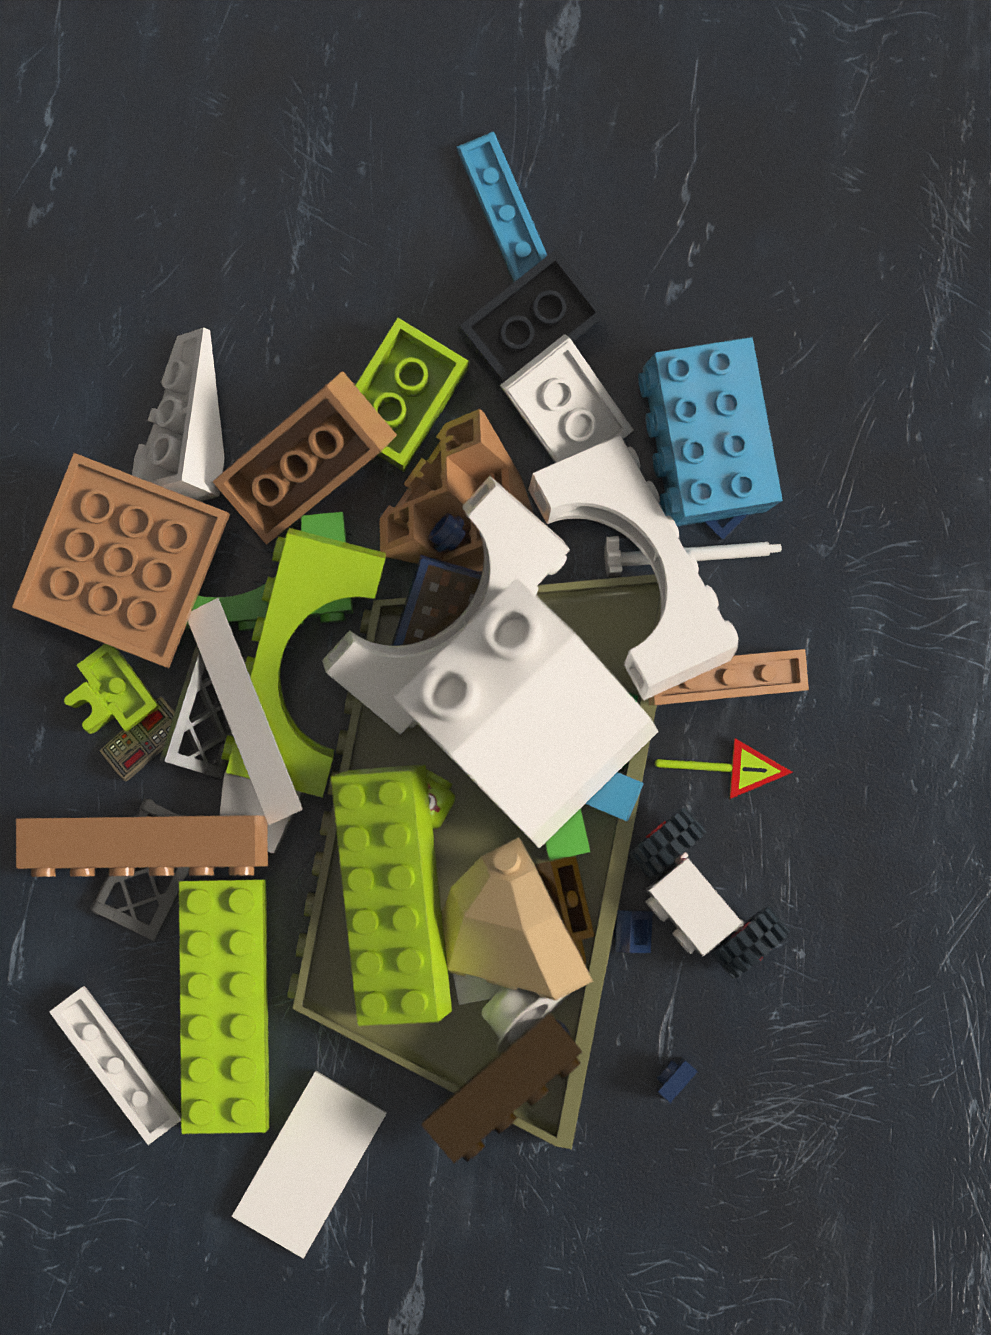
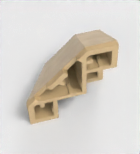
(507, 928)

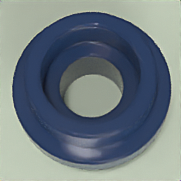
(447, 533)

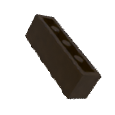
(501, 1088)

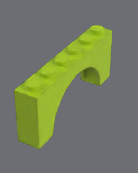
(308, 576)

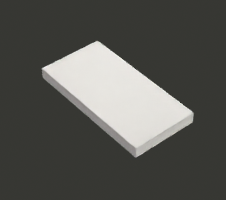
(309, 1164)

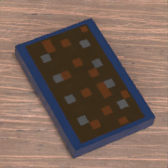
(435, 599)

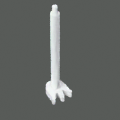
(616, 559)

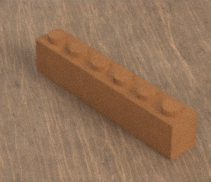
(142, 842)

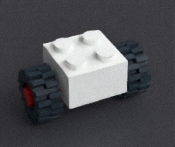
(695, 906)

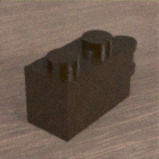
(566, 891)

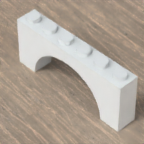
(610, 489)
(513, 547)

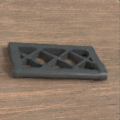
(181, 723)
(164, 900)

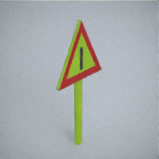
(748, 768)

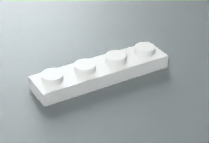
(116, 1065)

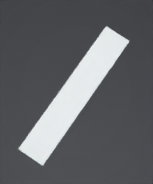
(244, 712)

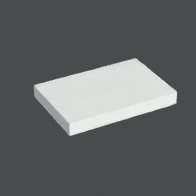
(565, 402)

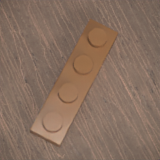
(743, 677)

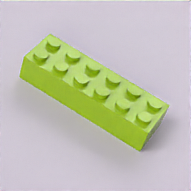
(391, 895)
(224, 1006)

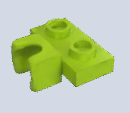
(112, 691)

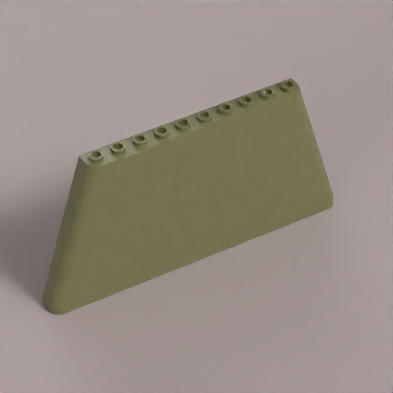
(610, 621)

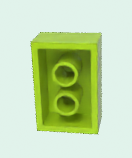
(410, 387)

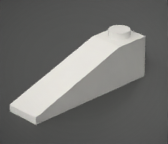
(186, 435)

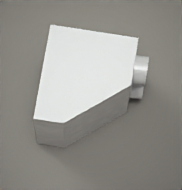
(527, 712)

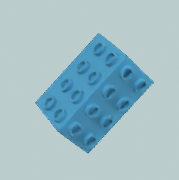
(710, 432)

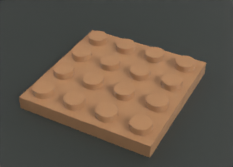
(121, 560)

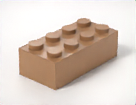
(305, 458)

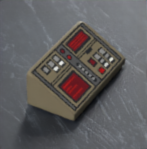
(137, 747)

